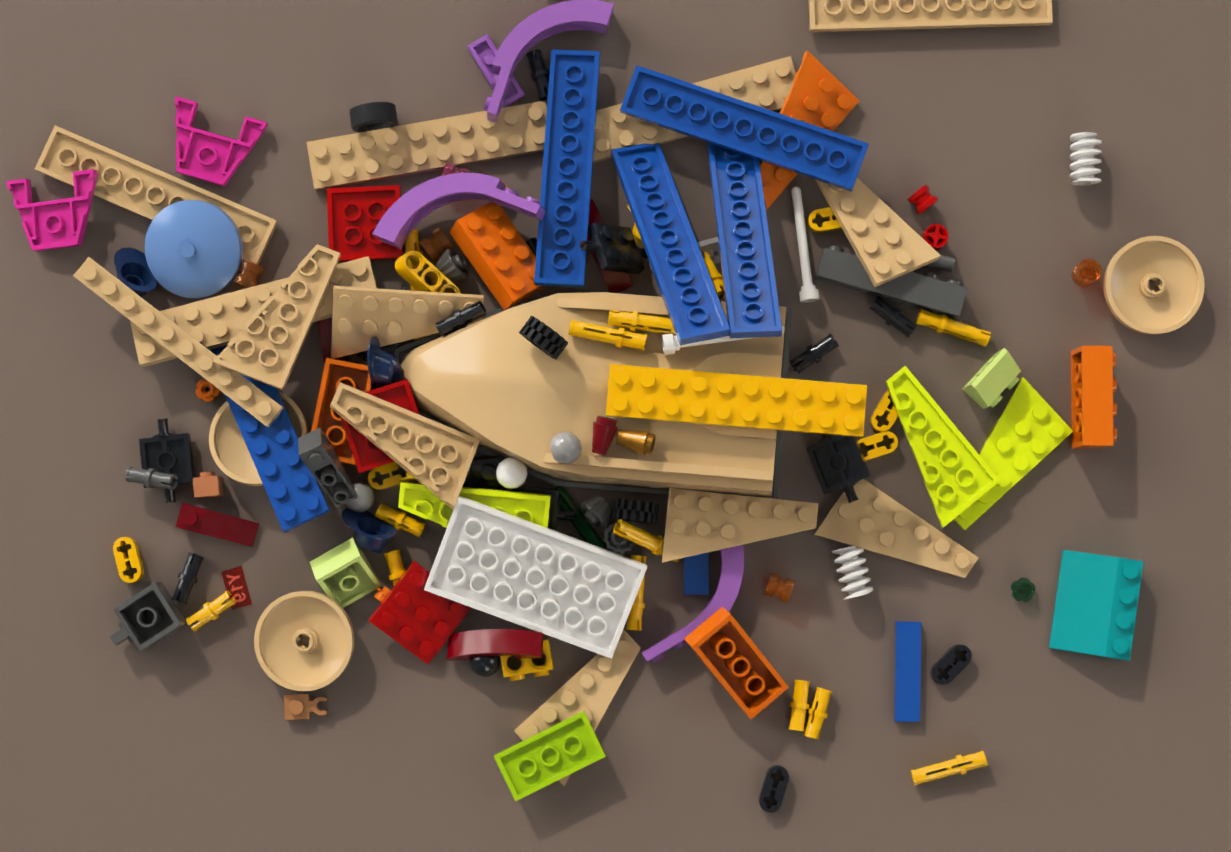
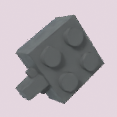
(148, 618)

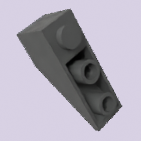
(326, 467)

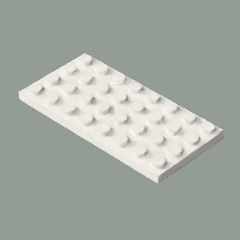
(535, 577)

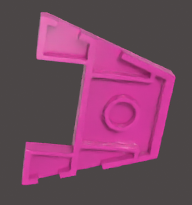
(207, 154)
(55, 222)

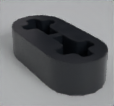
(947, 660)
(779, 789)

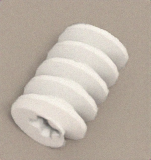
(1084, 159)
(853, 571)

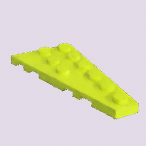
(1016, 445)
(946, 460)
(422, 502)

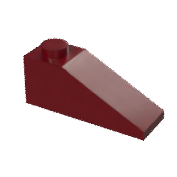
(217, 524)

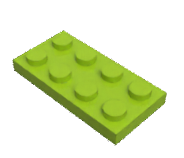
(549, 755)

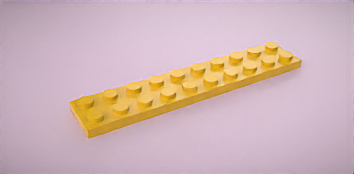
(736, 400)

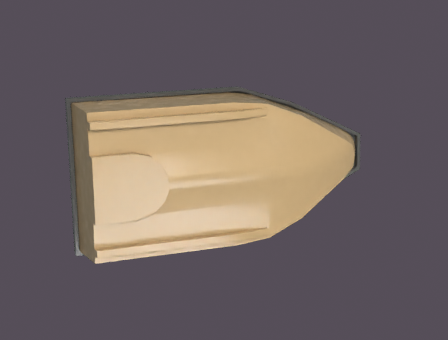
(519, 398)

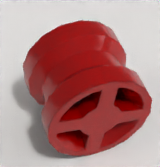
(922, 199)
(936, 232)

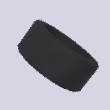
(373, 116)

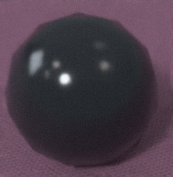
(485, 665)

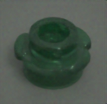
(1029, 591)

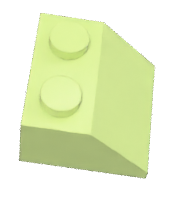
(992, 379)
(345, 573)

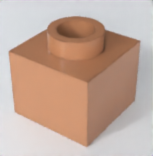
(208, 485)

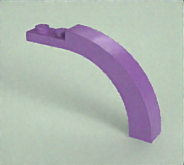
(546, 22)
(445, 189)
(725, 595)

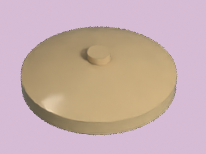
(1154, 285)
(230, 448)
(304, 640)

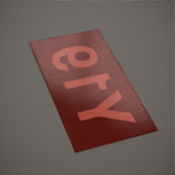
(236, 585)

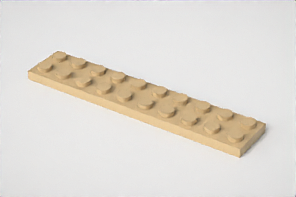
(925, 14)
(759, 85)
(427, 146)
(144, 188)
(222, 317)

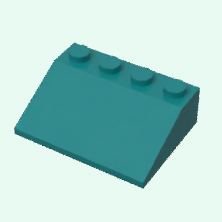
(1096, 604)

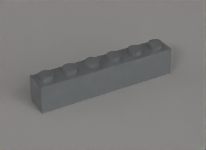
(909, 289)

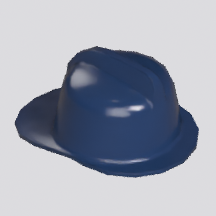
(134, 271)
(381, 365)
(368, 530)

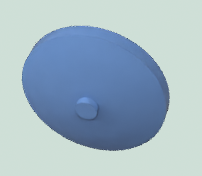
(193, 248)

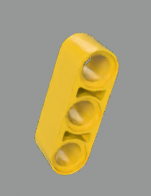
(423, 267)

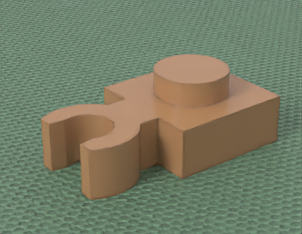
(300, 706)

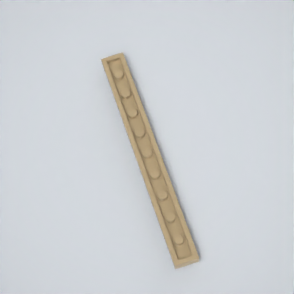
(177, 341)

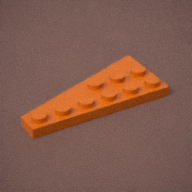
(815, 99)

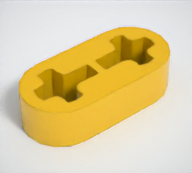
(826, 226)
(879, 411)
(872, 440)
(388, 482)
(122, 560)

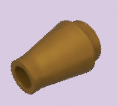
(637, 440)

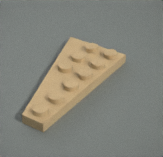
(877, 234)
(388, 315)
(278, 329)
(422, 447)
(716, 521)
(894, 531)
(586, 691)

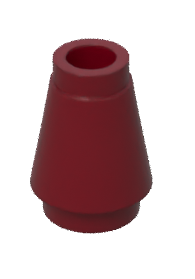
(603, 434)

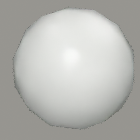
(511, 473)

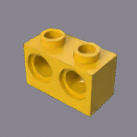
(528, 665)

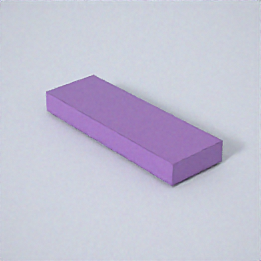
(484, 53)

